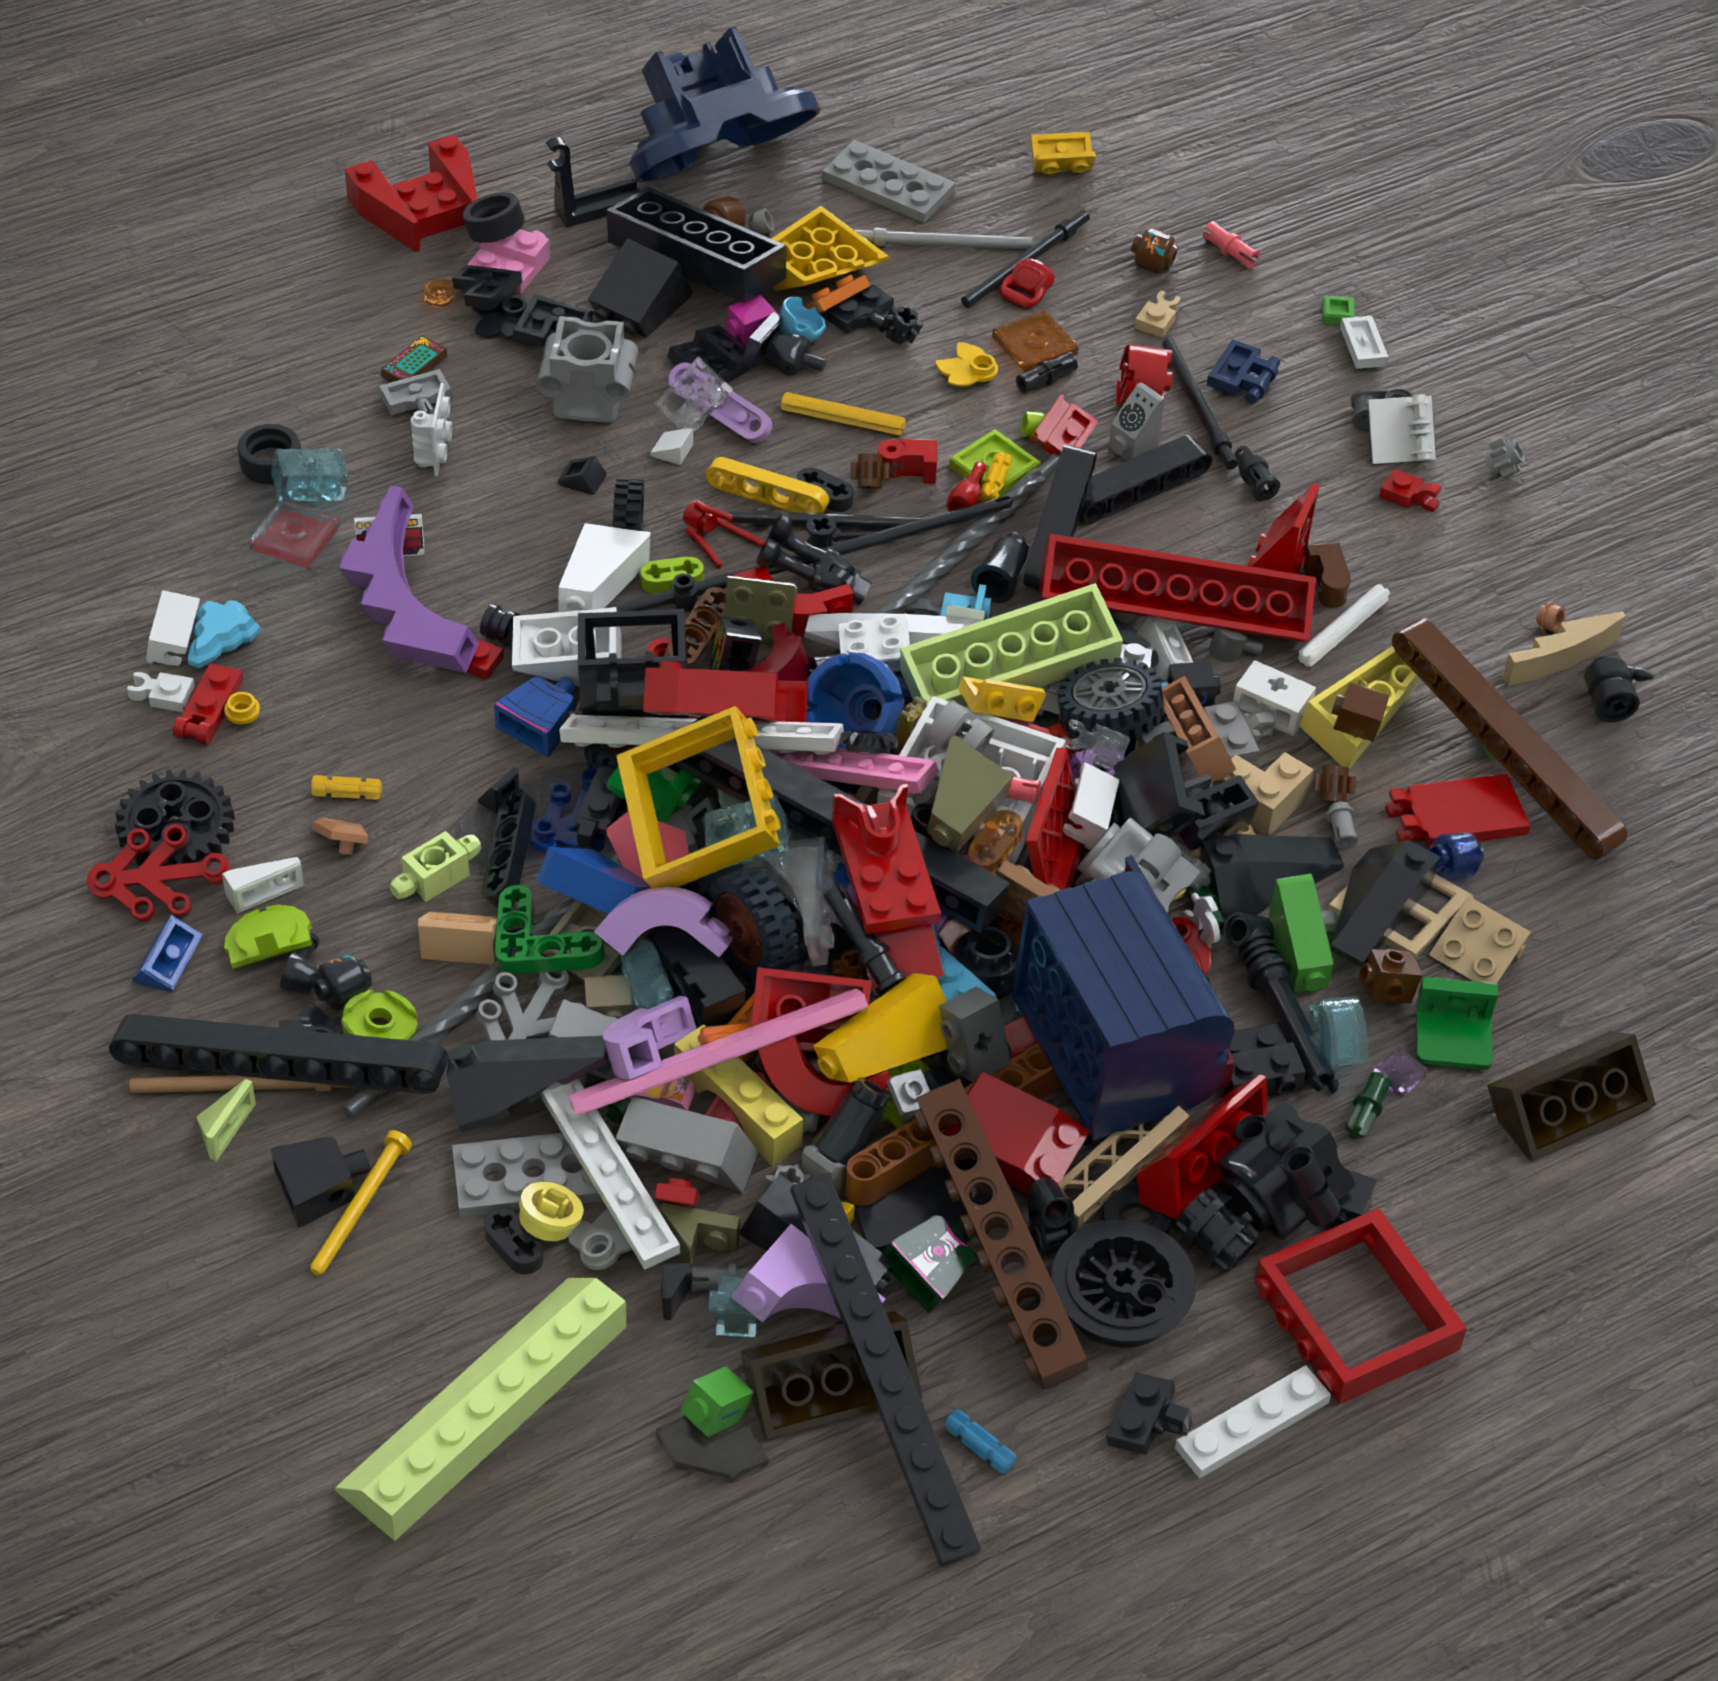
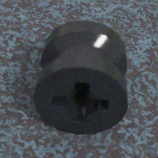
(498, 623)

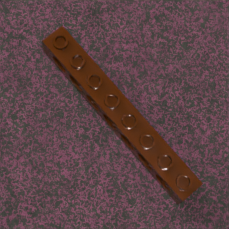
(952, 1106)

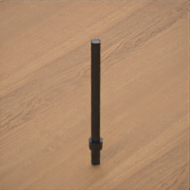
(1062, 231)
(1219, 441)
(763, 517)

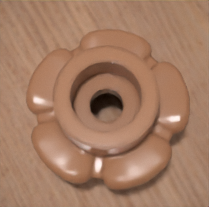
(1550, 617)

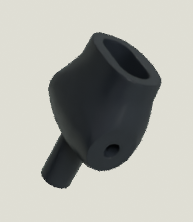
(791, 353)

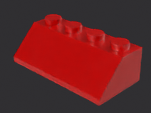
(1191, 1160)

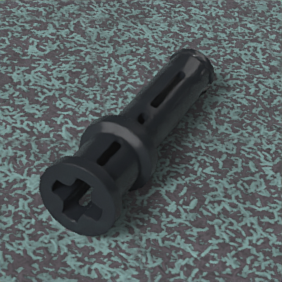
(873, 954)

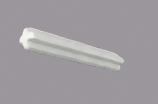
(1343, 625)

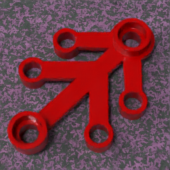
(152, 874)

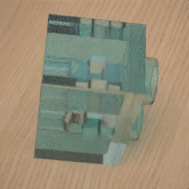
(309, 474)

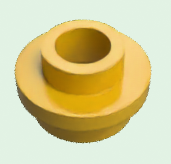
(242, 708)

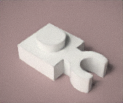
(165, 692)

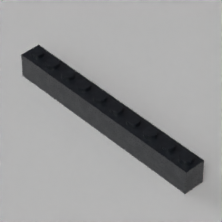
(960, 886)

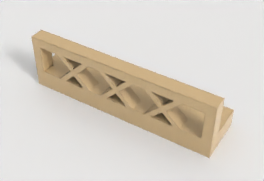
(1122, 1168)

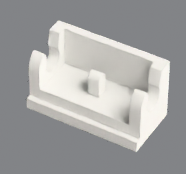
(171, 628)
(1092, 805)

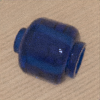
(1458, 854)

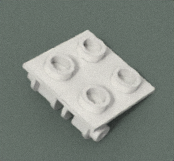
(1401, 429)
(431, 432)
(876, 637)

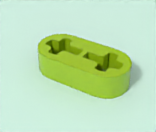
(666, 572)

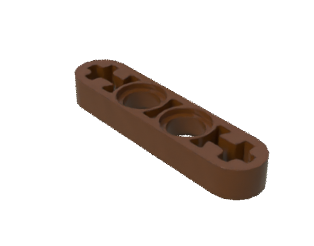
(698, 630)

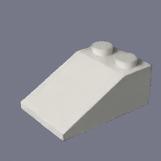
(548, 644)

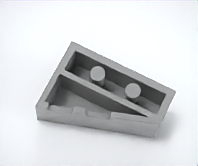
(687, 1143)

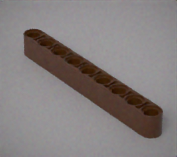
(1509, 738)

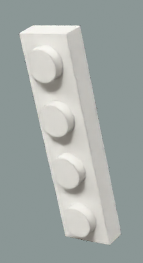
(1252, 1421)

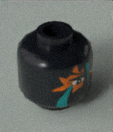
(341, 980)

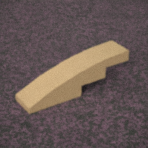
(1557, 652)

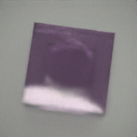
(1403, 1071)

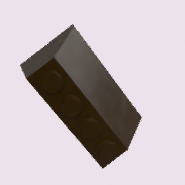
(1573, 1094)
(814, 1379)

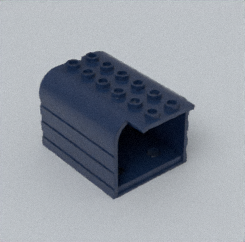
(1119, 1003)

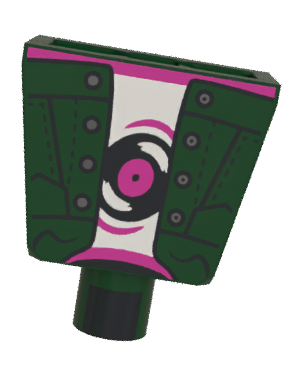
(930, 1259)

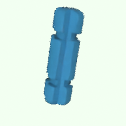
(980, 1441)

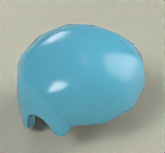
(801, 320)

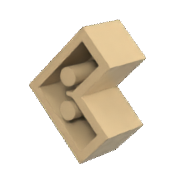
(1277, 789)

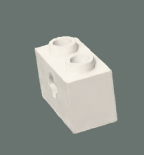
(1274, 692)

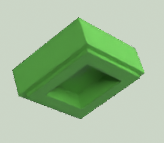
(1336, 308)

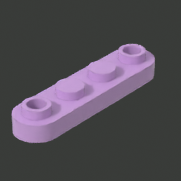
(735, 413)

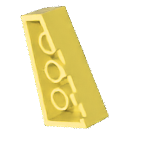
(1384, 674)

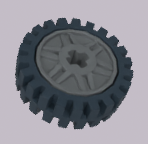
(1112, 695)

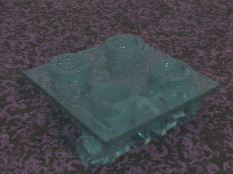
(646, 975)

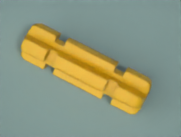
(995, 476)
(346, 787)

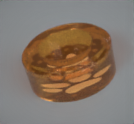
(439, 292)

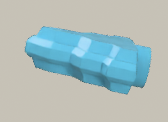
(220, 631)

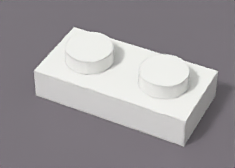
(1364, 342)

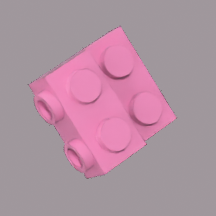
(518, 252)

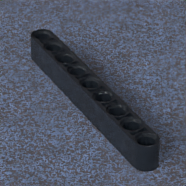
(279, 1053)

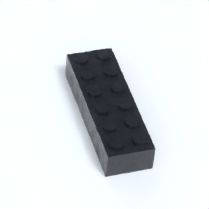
(704, 244)

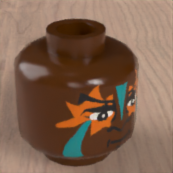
(1154, 250)

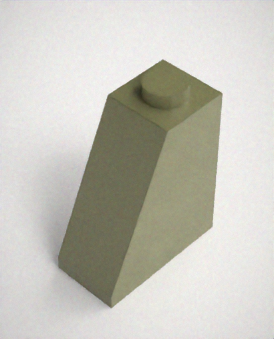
(966, 794)

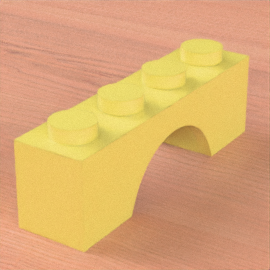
(762, 1113)

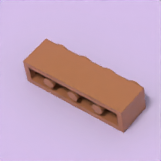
(1193, 725)

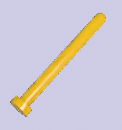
(396, 1145)

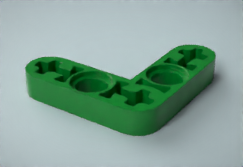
(530, 947)

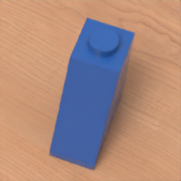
(588, 877)

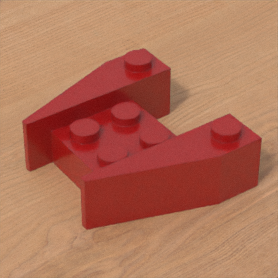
(418, 205)
(708, 692)

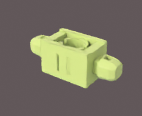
(435, 866)

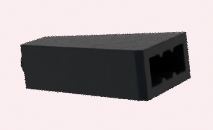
(778, 1210)

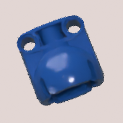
(849, 688)

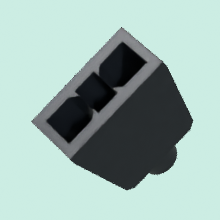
(317, 1176)

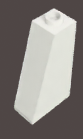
(602, 566)

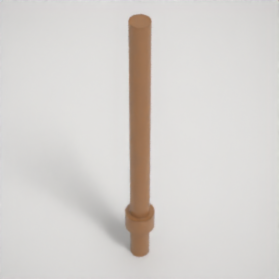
(216, 1083)

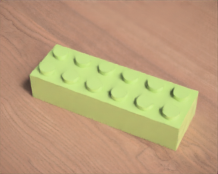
(1017, 647)

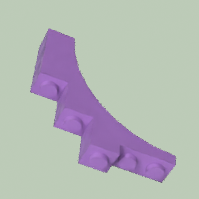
(379, 567)

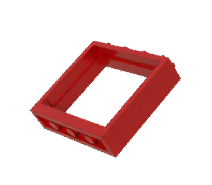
(1407, 1274)

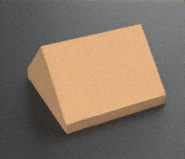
(457, 937)

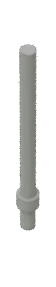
(881, 237)

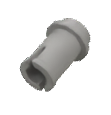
(1341, 818)

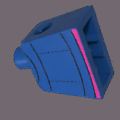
(536, 712)

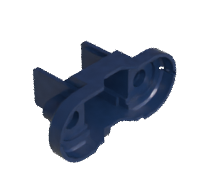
(712, 100)

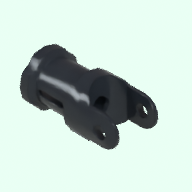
(1255, 471)

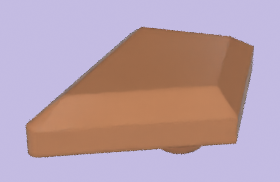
(346, 832)

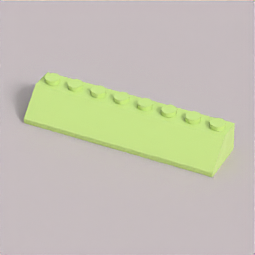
(484, 1405)

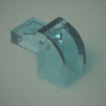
(1341, 1030)

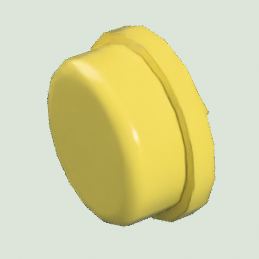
(549, 1211)

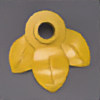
(969, 366)

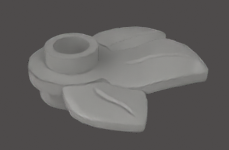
(599, 1242)

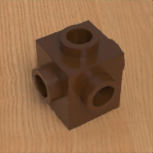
(1390, 976)

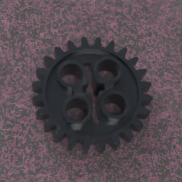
(182, 803)

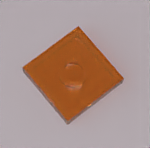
(1034, 340)

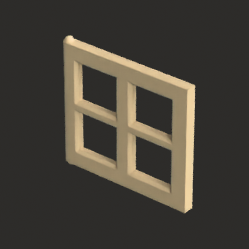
(1434, 922)

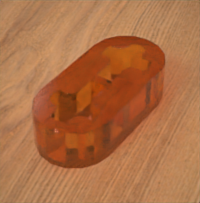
(990, 837)

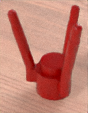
(703, 519)

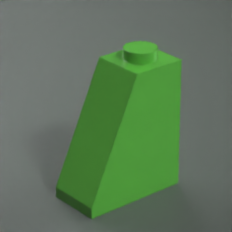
(1301, 933)

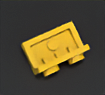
(1062, 152)
(1002, 698)

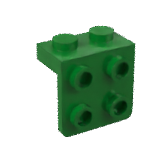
(667, 789)
(1455, 1023)

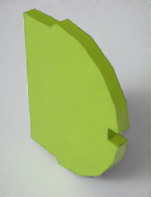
(267, 934)

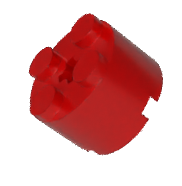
(1146, 366)

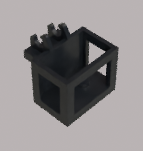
(618, 684)

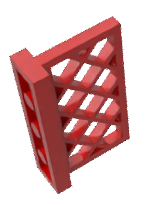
(1050, 850)

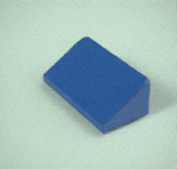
(168, 955)

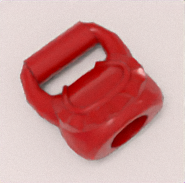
(1031, 277)
(968, 490)

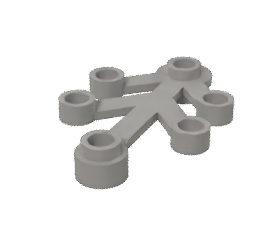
(522, 1024)

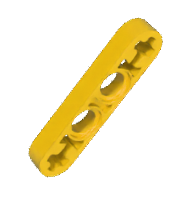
(724, 473)

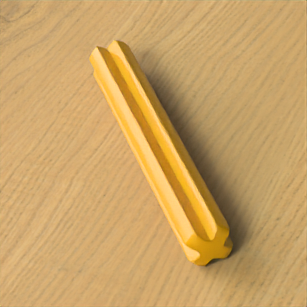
(843, 414)

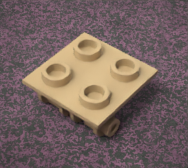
(1480, 943)

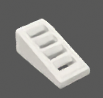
(261, 882)

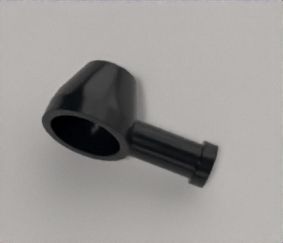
(299, 972)

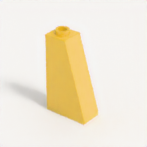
(888, 1033)

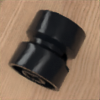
(1611, 689)

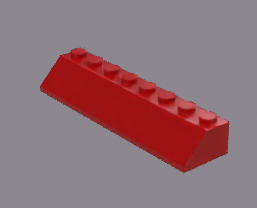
(1182, 587)

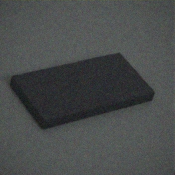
(911, 1206)

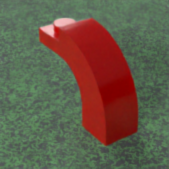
(825, 602)
(804, 1083)

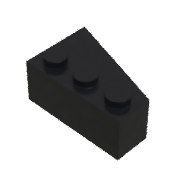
(699, 975)

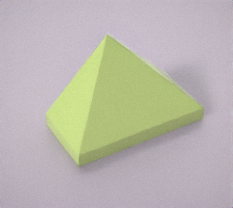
(225, 1117)

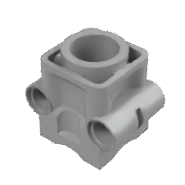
(587, 369)
(1156, 856)

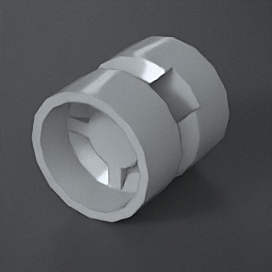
(955, 720)

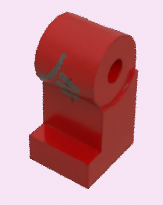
(911, 458)

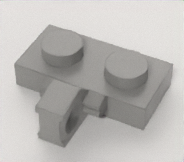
(1238, 730)

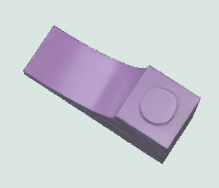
(786, 1279)

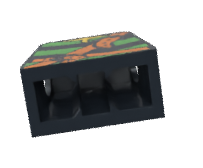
(735, 644)

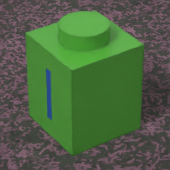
(716, 1401)

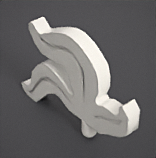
(1204, 918)

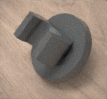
(922, 607)

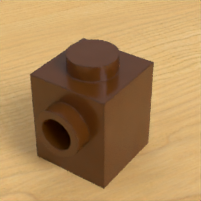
(1359, 711)

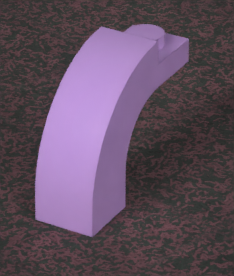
(663, 907)
(638, 1036)

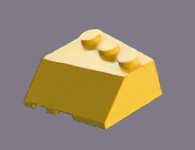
(823, 248)

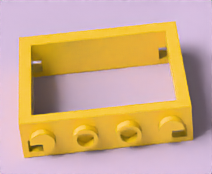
(677, 746)

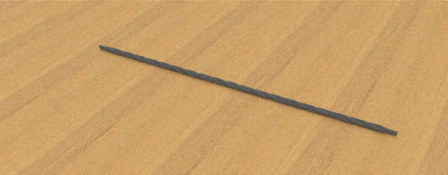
(482, 986)

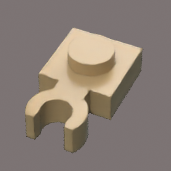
(1157, 317)

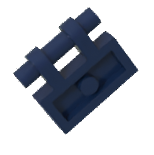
(1234, 371)

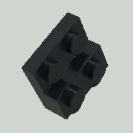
(1266, 1053)

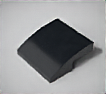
(716, 349)

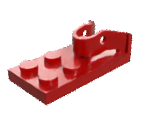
(884, 863)

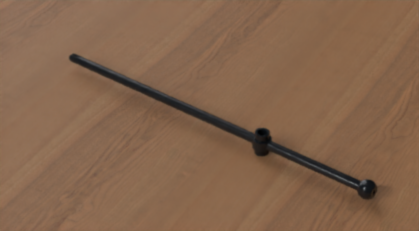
(685, 591)

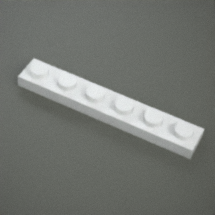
(612, 1177)

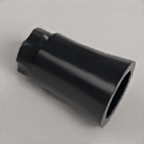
(1001, 567)
(853, 1121)

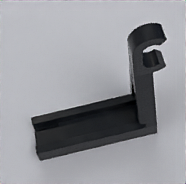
(587, 205)

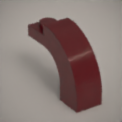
(787, 657)

